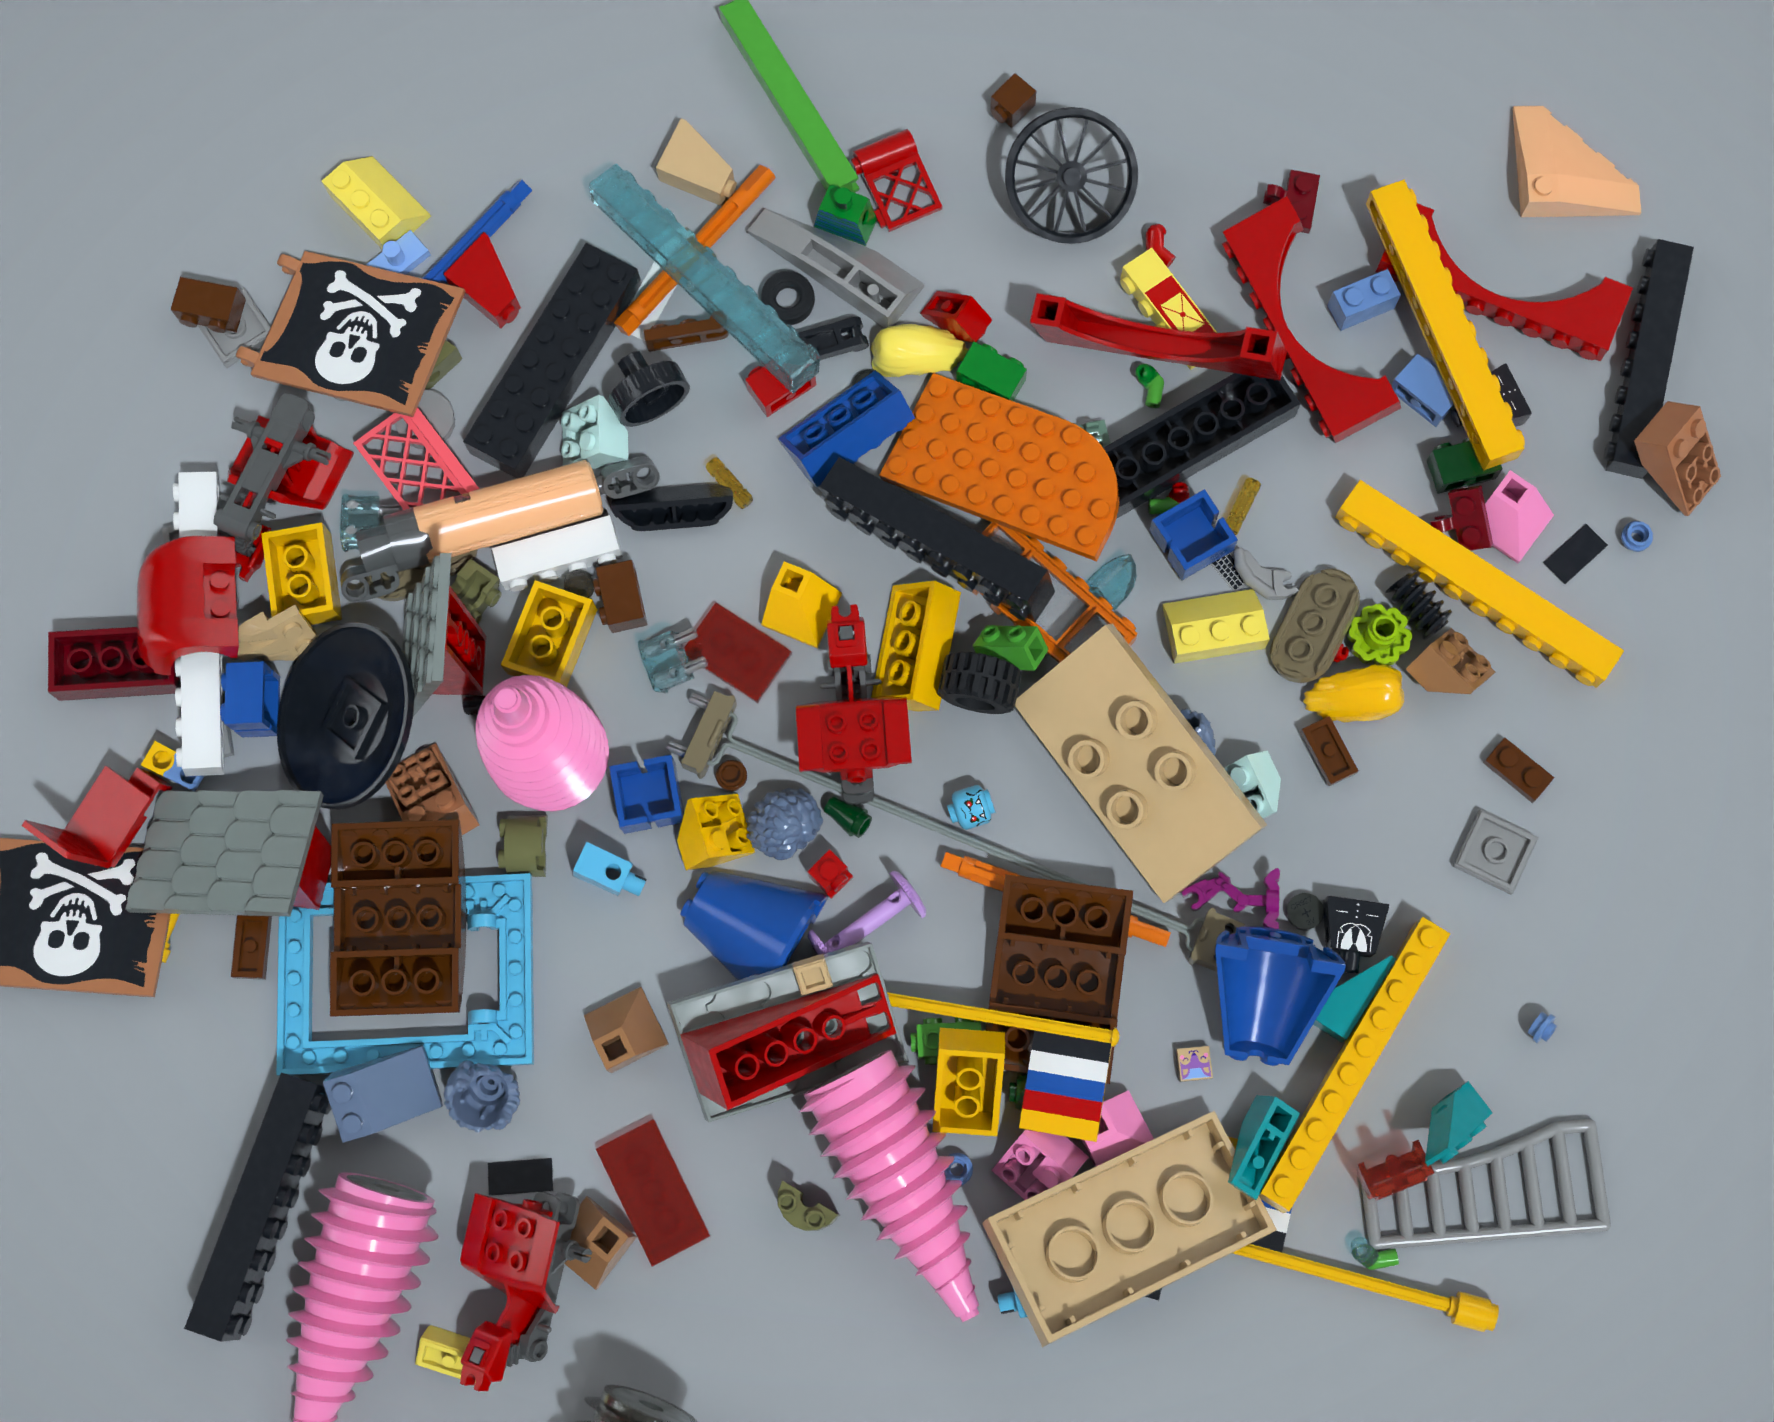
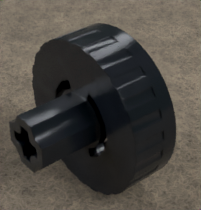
(647, 390)

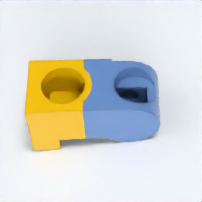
(162, 762)

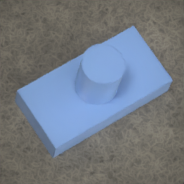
(401, 255)

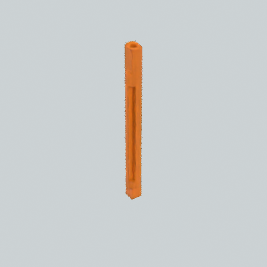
(707, 236)
(995, 876)

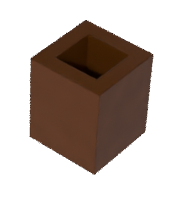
(1013, 101)

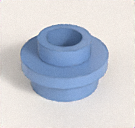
(1642, 530)
(1542, 1027)
(967, 1168)

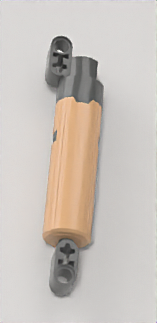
(487, 519)

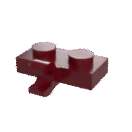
(1302, 193)
(1468, 518)

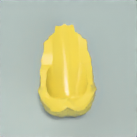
(915, 350)

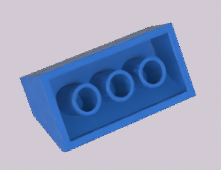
(847, 426)

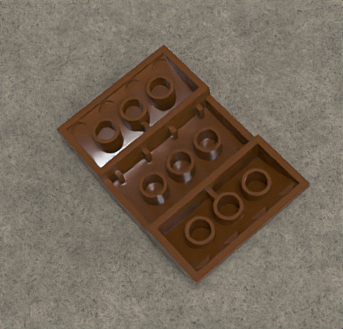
(398, 918)
(1058, 958)

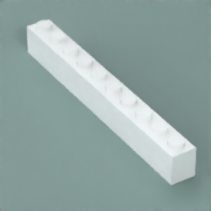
(202, 671)

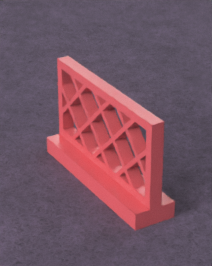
(434, 446)

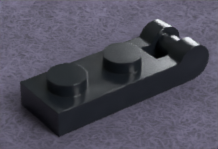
(829, 339)

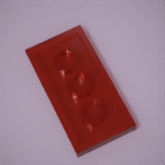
(653, 1192)

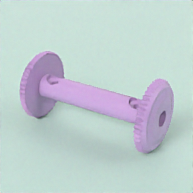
(873, 918)

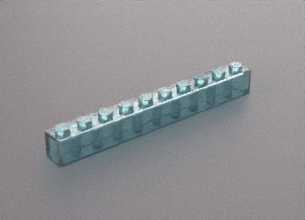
(705, 278)

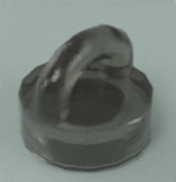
(579, 583)

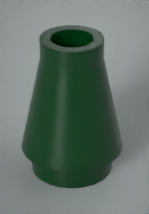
(849, 817)

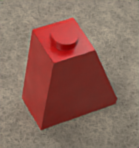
(485, 282)

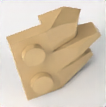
(275, 638)

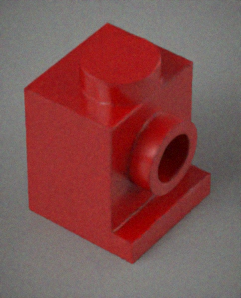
(830, 874)

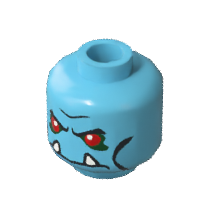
(971, 807)

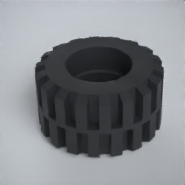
(979, 682)

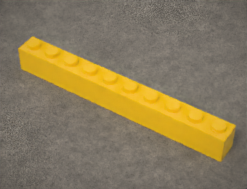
(1444, 325)
(1479, 584)
(1352, 1065)

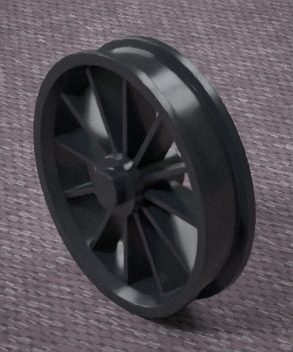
(1071, 176)

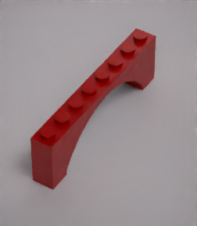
(1575, 323)
(1241, 352)
(1342, 399)

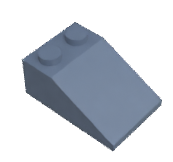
(382, 1093)

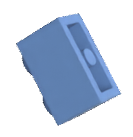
(1363, 299)
(1423, 389)

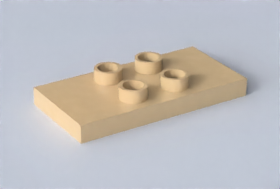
(1139, 763)
(1125, 1228)

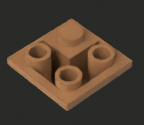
(1450, 666)
(625, 1030)
(605, 1239)

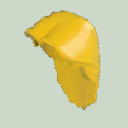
(1357, 694)

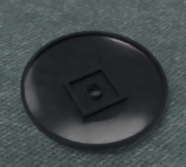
(317, 737)

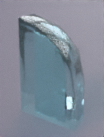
(1114, 580)

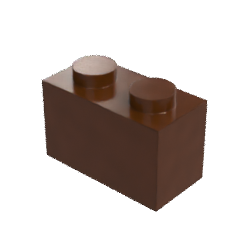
(208, 305)
(620, 596)

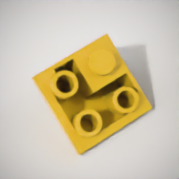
(800, 605)
(713, 831)

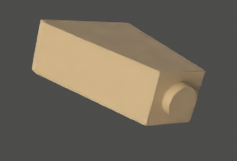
(695, 166)

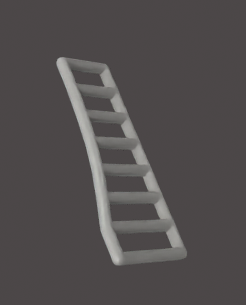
(1505, 1229)

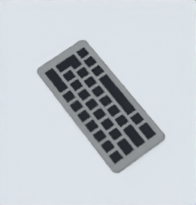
(1227, 571)

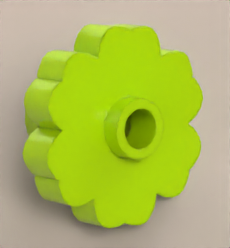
(1373, 647)

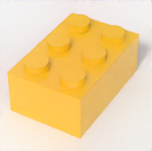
(302, 572)
(549, 634)
(968, 1081)

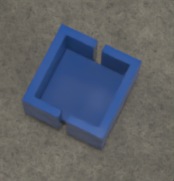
(1190, 535)
(250, 699)
(647, 796)

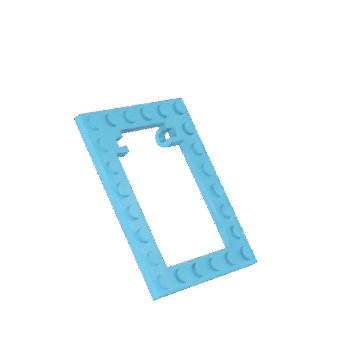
(492, 902)

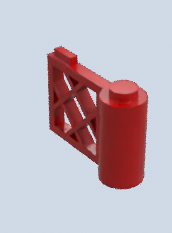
(886, 158)

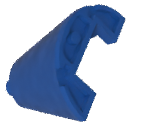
(750, 921)
(1271, 990)

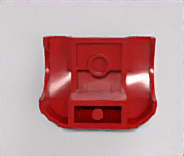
(187, 601)

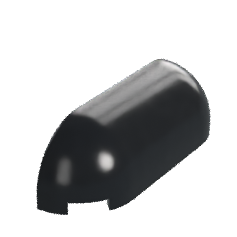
(674, 507)

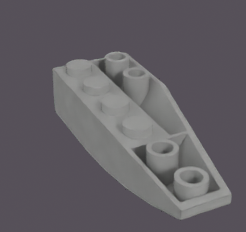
(845, 268)

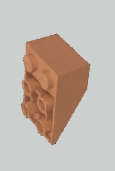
(1679, 454)
(429, 791)

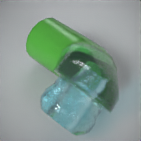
(1370, 1257)

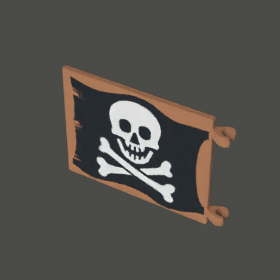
(356, 332)
(70, 924)

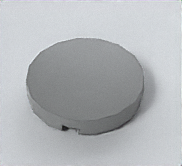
(437, 412)

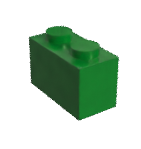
(991, 372)

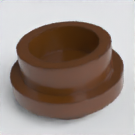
(731, 775)

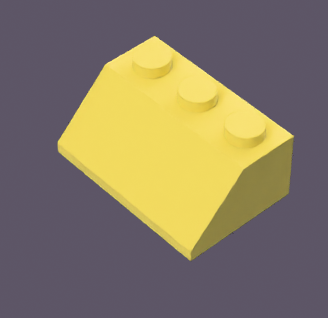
(374, 200)
(1215, 626)

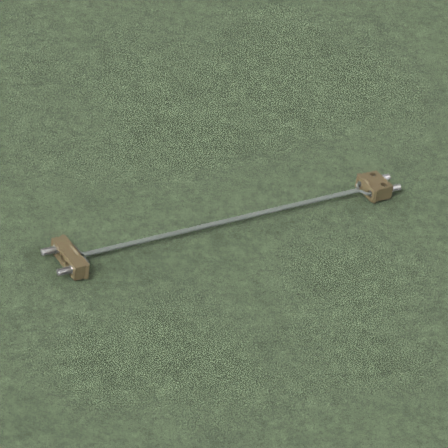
(715, 722)

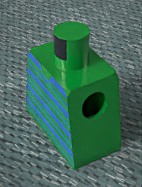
(843, 214)

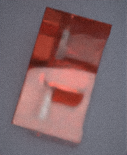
(1395, 1173)

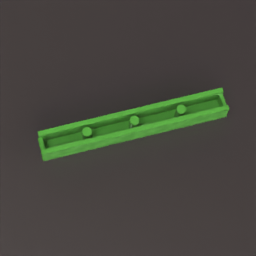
(787, 96)

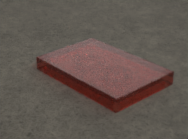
(737, 653)

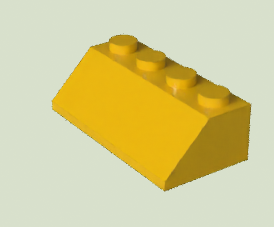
(916, 643)

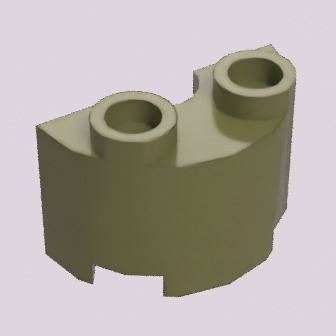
(476, 588)
(523, 844)
(799, 1215)

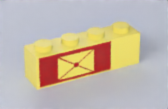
(1162, 295)

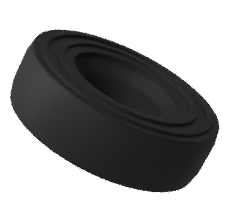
(791, 280)

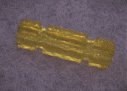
(726, 478)
(1243, 504)

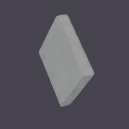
(250, 333)
(1495, 852)

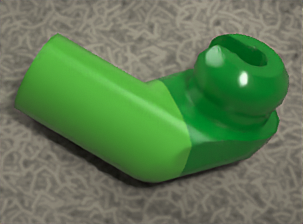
(1152, 382)

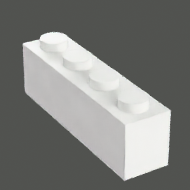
(557, 553)

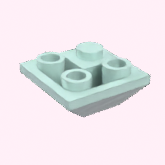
(593, 434)
(1258, 781)

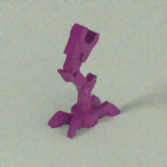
(1208, 889)

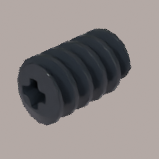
(1420, 604)

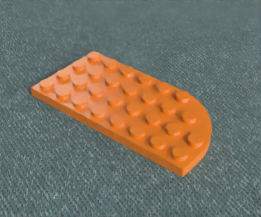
(1007, 466)

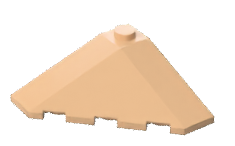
(1563, 173)

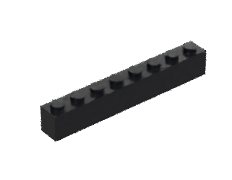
(1649, 354)

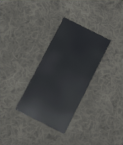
(1575, 554)
(520, 1176)

